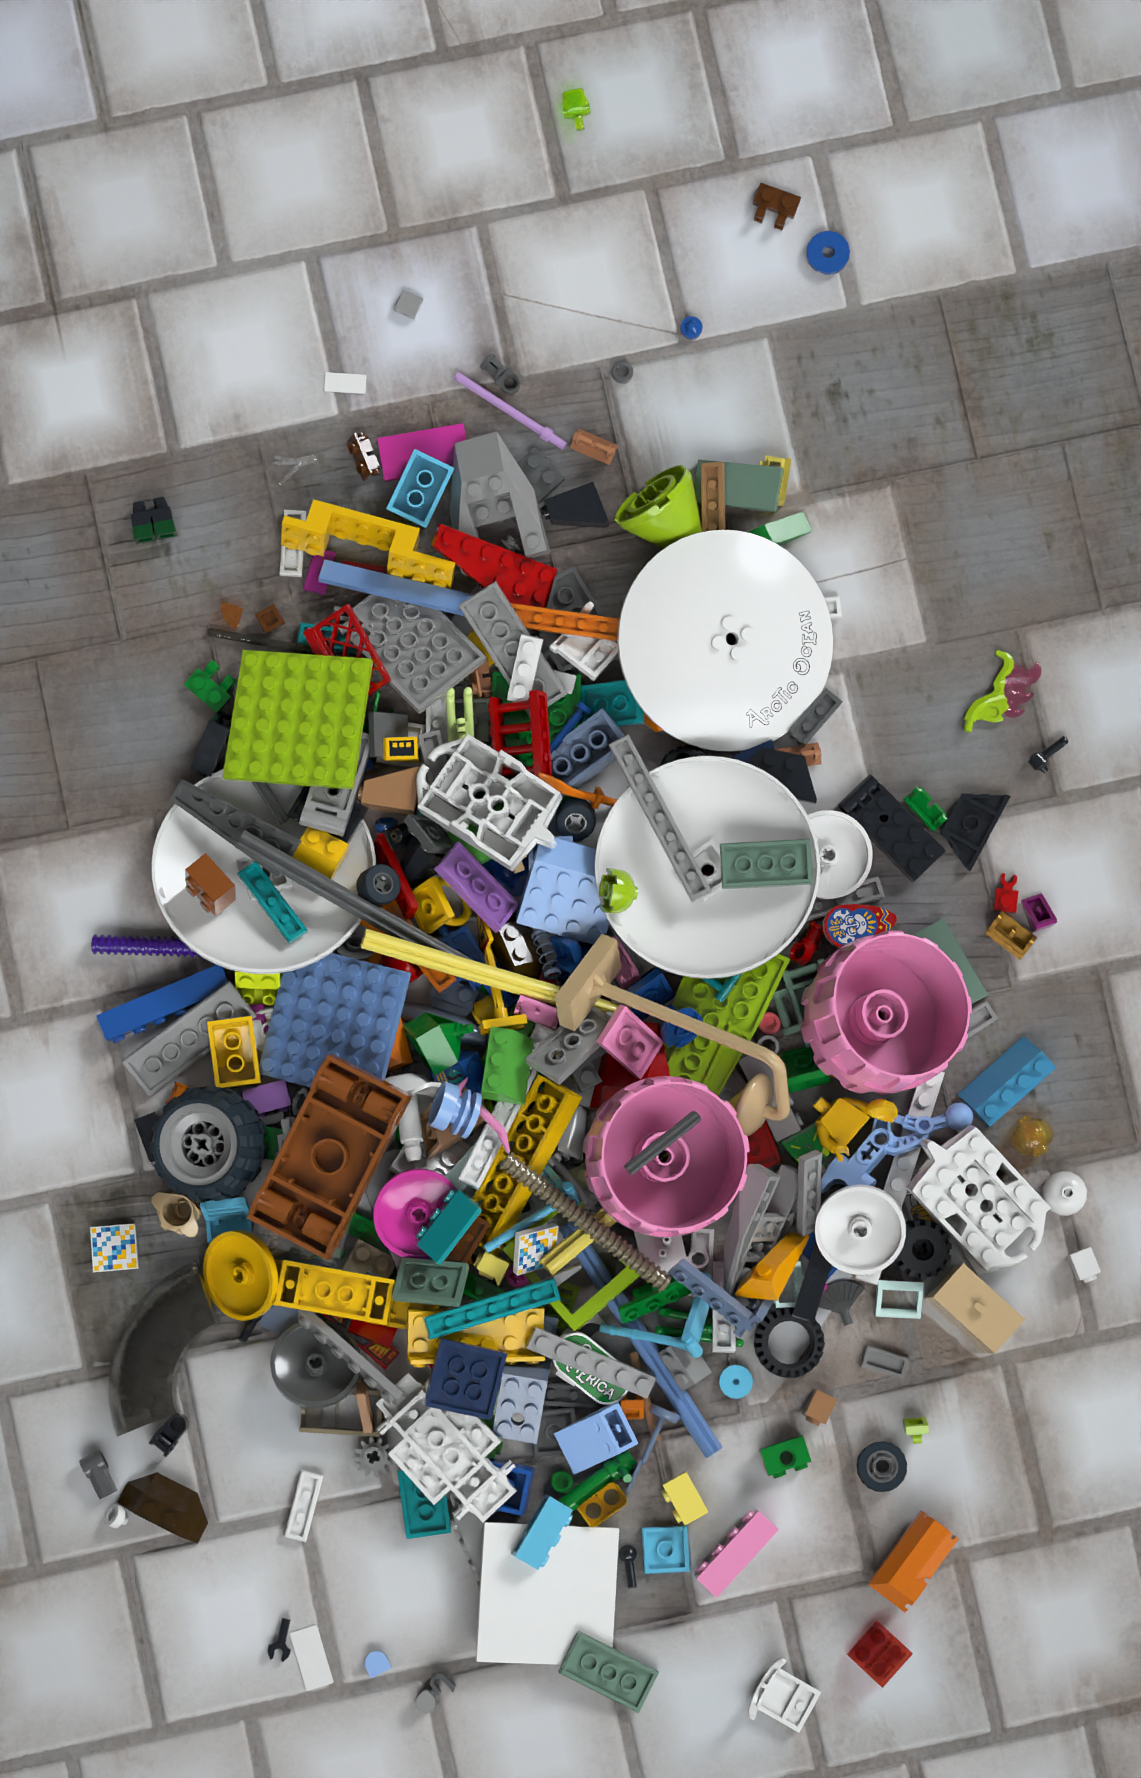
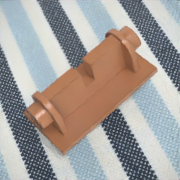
(593, 446)
(480, 685)
(811, 752)

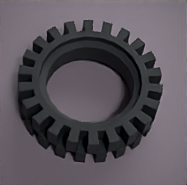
(773, 1365)

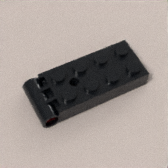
(901, 837)

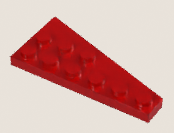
(519, 577)

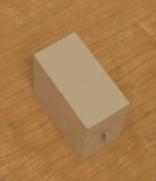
(974, 1308)

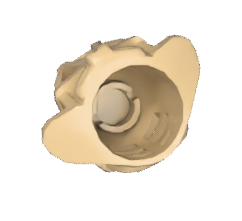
(177, 1212)

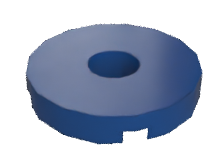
(830, 240)

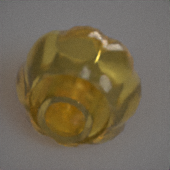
(1032, 1136)

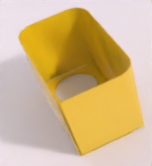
(599, 1499)

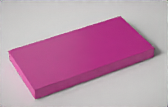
(435, 442)

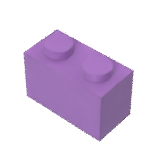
(269, 1098)

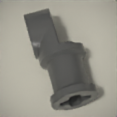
(500, 373)

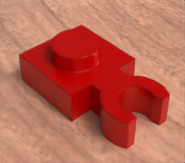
(1006, 898)

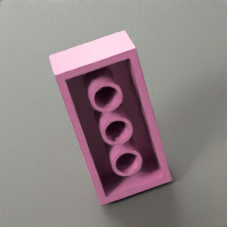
(736, 1552)

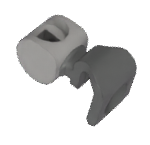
(427, 1698)

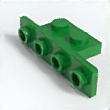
(649, 1299)

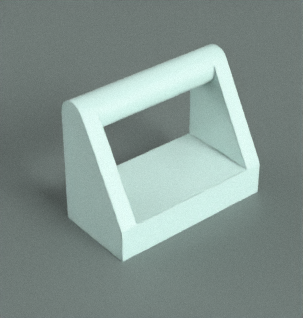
(899, 1286)

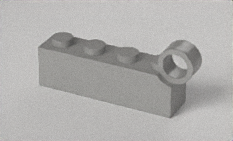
(753, 1067)

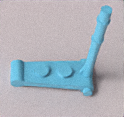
(566, 1187)
(688, 1341)

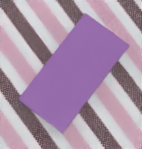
(476, 886)

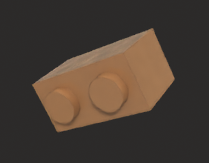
(819, 1407)

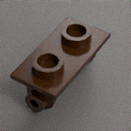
(359, 446)

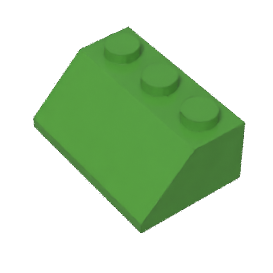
(506, 1067)

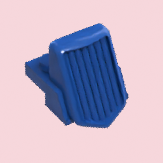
(568, 954)

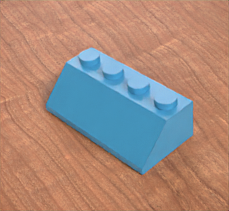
(1006, 1081)

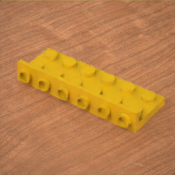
(502, 1334)

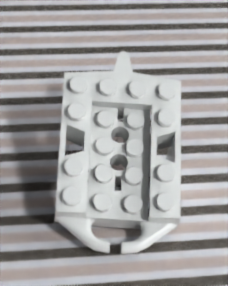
(481, 769)
(978, 1231)

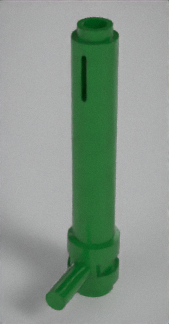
(611, 1470)

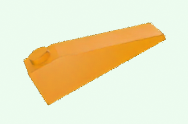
(772, 1272)

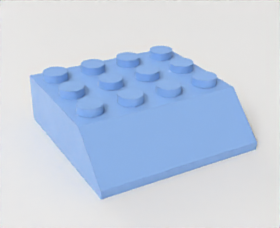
(563, 893)

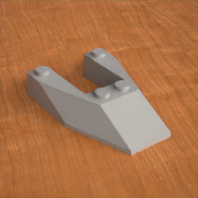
(493, 489)
(758, 1220)

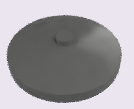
(308, 1370)

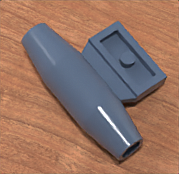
(452, 1003)

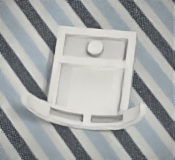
(585, 653)
(783, 1697)

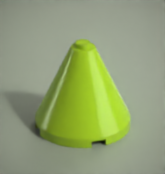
(663, 509)

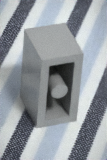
(683, 1367)

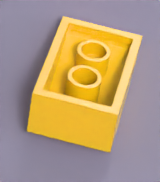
(234, 1052)

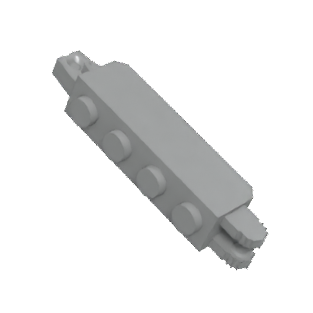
(472, 1534)

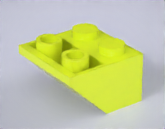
(258, 987)

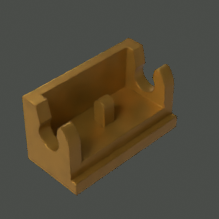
(1011, 935)

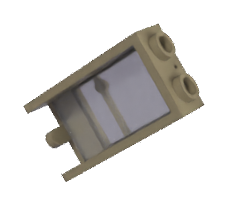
(342, 1417)

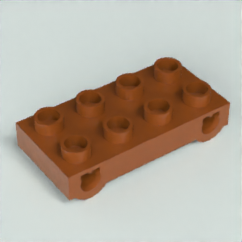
(329, 1156)

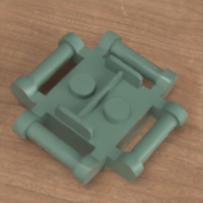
(795, 994)

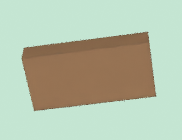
(364, 1407)

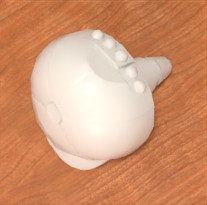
(410, 1123)

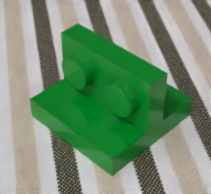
(802, 1069)

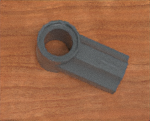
(97, 1471)

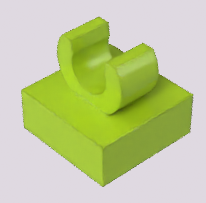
(915, 1428)

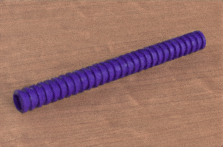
(140, 945)

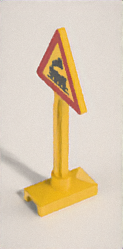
(500, 1013)

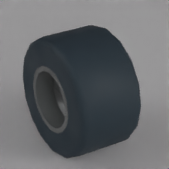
(576, 826)
(381, 878)

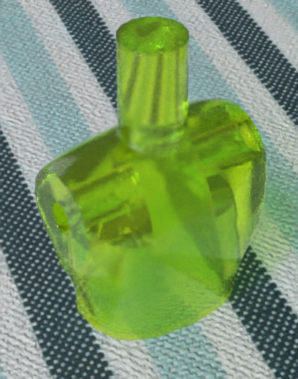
(575, 106)

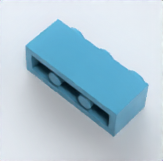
(542, 1532)

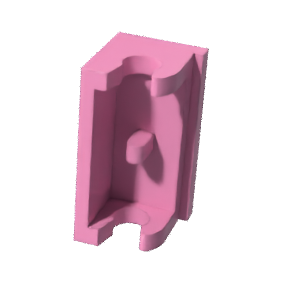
(629, 973)
(537, 1011)

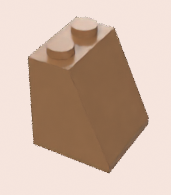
(391, 793)
(438, 1141)

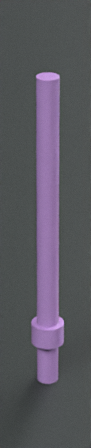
(545, 433)

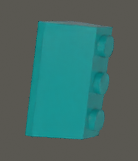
(447, 1225)

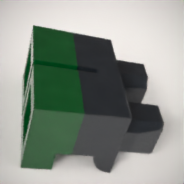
(162, 519)

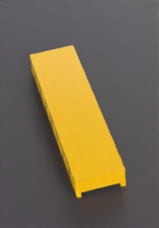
(533, 1145)

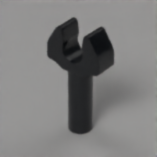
(281, 1641)

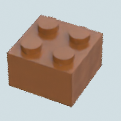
(209, 885)

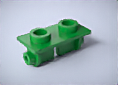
(918, 802)

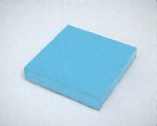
(665, 1549)

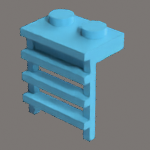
(226, 1216)

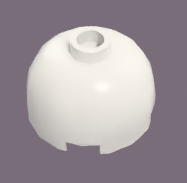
(1065, 1202)

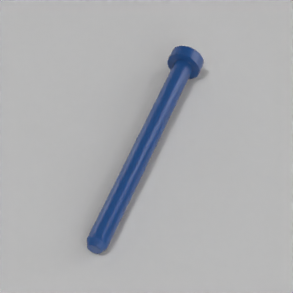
(568, 727)

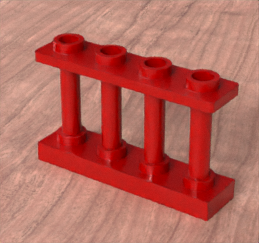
(537, 725)

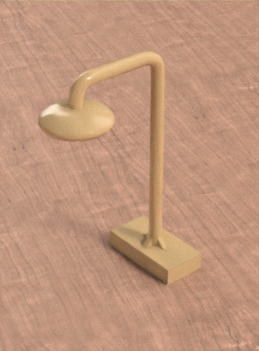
(593, 979)

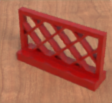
(321, 646)

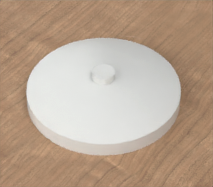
(843, 853)
(860, 1229)

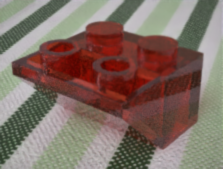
(879, 1654)

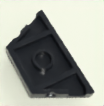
(789, 770)
(972, 824)

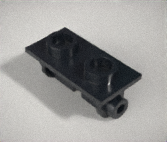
(397, 836)

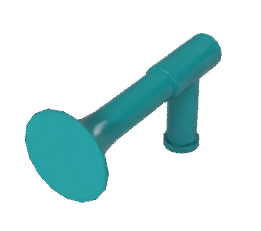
(723, 989)

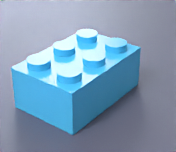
(420, 488)

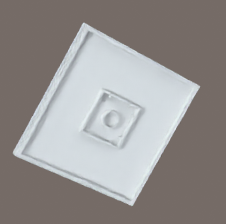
(535, 1612)

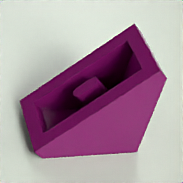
(1038, 913)

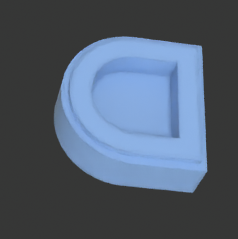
(376, 1663)

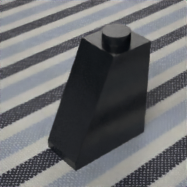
(576, 508)
(213, 745)

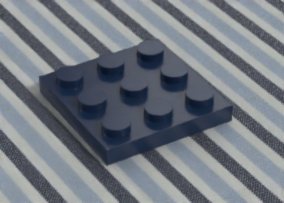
(465, 1378)

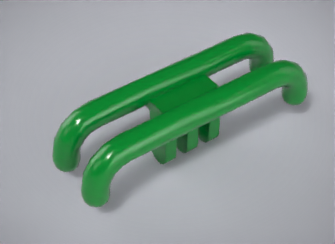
(677, 1332)

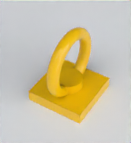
(434, 907)

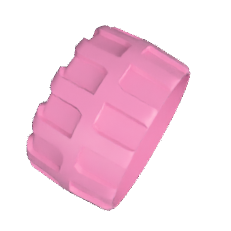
(920, 1005)
(702, 1165)

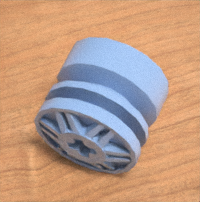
(459, 1111)

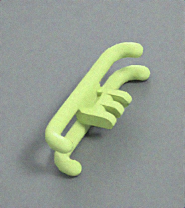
(459, 727)

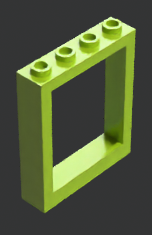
(593, 1305)

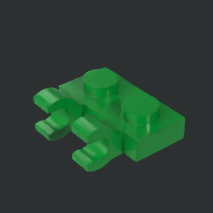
(207, 690)

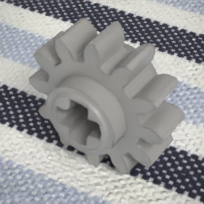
(370, 1448)

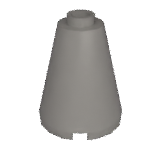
(572, 1140)

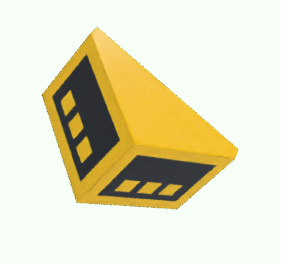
(401, 749)

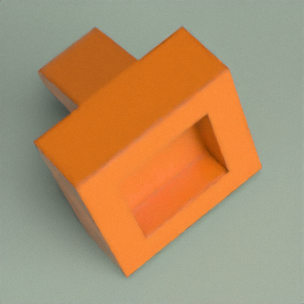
(633, 1408)

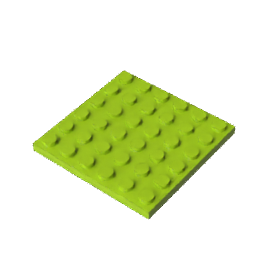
(298, 719)

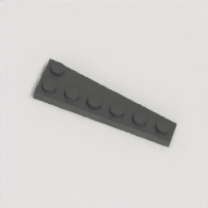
(231, 821)

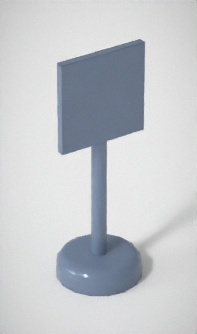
(663, 1414)

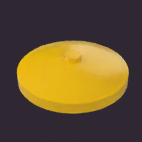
(240, 1275)

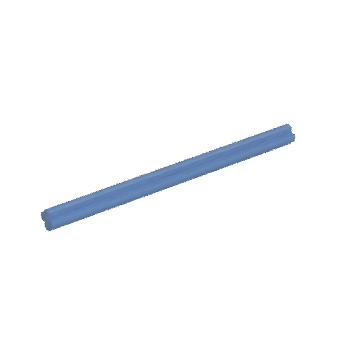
(649, 1353)

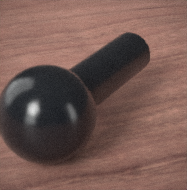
(249, 1327)
(628, 1555)

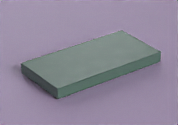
(747, 486)
(766, 864)
(941, 935)
(608, 1671)

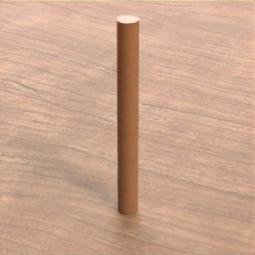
(651, 1421)

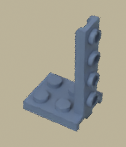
(719, 1299)

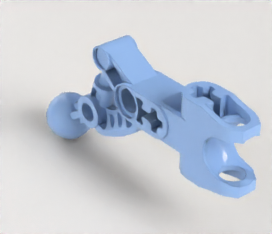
(857, 1170)

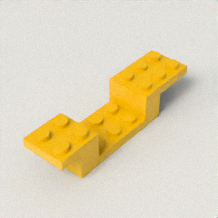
(366, 529)
(341, 1294)

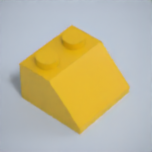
(321, 852)

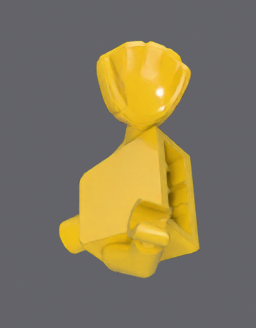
(845, 1118)

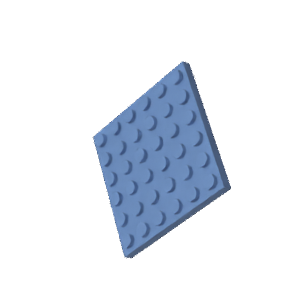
(337, 1010)

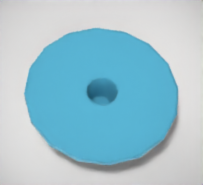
(736, 1381)

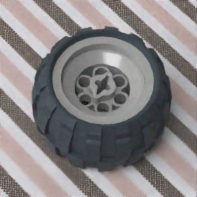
(180, 1145)

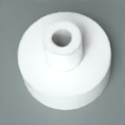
(115, 1516)

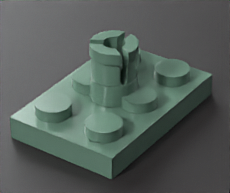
(429, 1282)

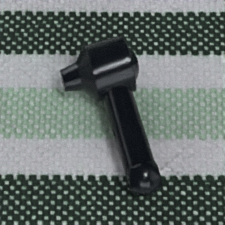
(1039, 760)

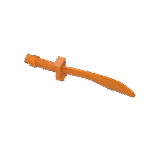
(594, 798)

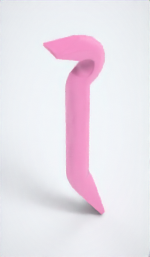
(490, 1119)

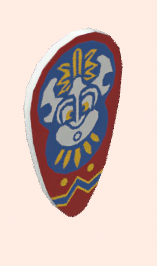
(854, 921)

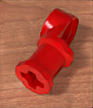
(808, 943)

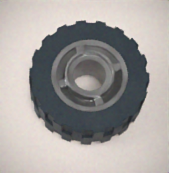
(867, 1466)

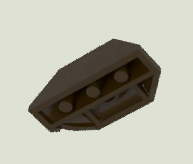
(516, 950)
(166, 1505)

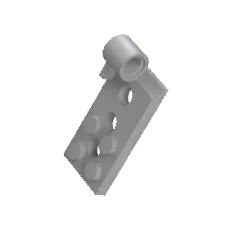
(573, 1055)

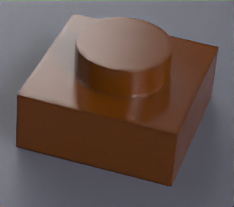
(270, 619)

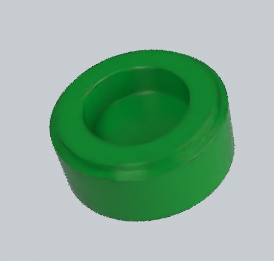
(561, 1481)

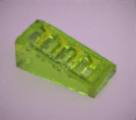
(571, 1287)

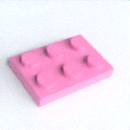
(630, 1041)

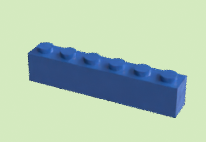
(160, 1004)

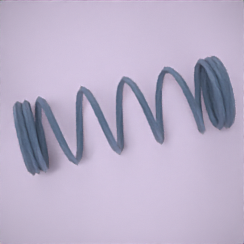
(550, 971)

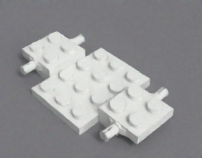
(446, 1452)

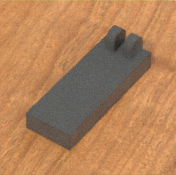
(814, 717)

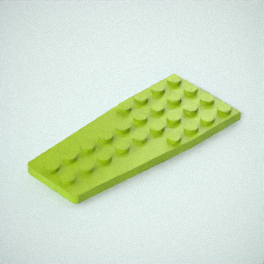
(737, 1014)

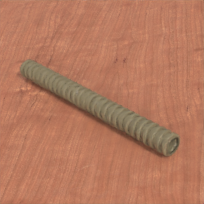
(586, 1222)

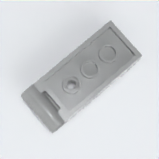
(329, 811)

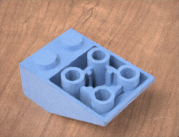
(596, 1438)

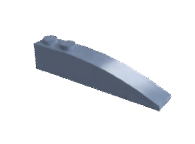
(585, 750)

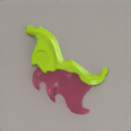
(1007, 694)

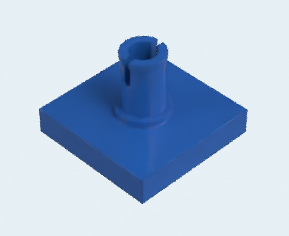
(654, 988)

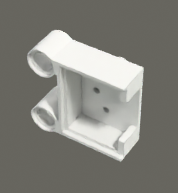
(673, 1251)

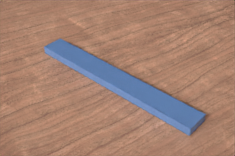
(392, 587)

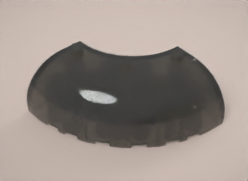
(154, 1346)

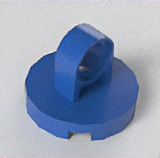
(676, 1035)

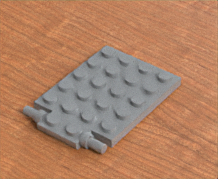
(417, 648)

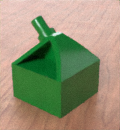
(436, 1040)

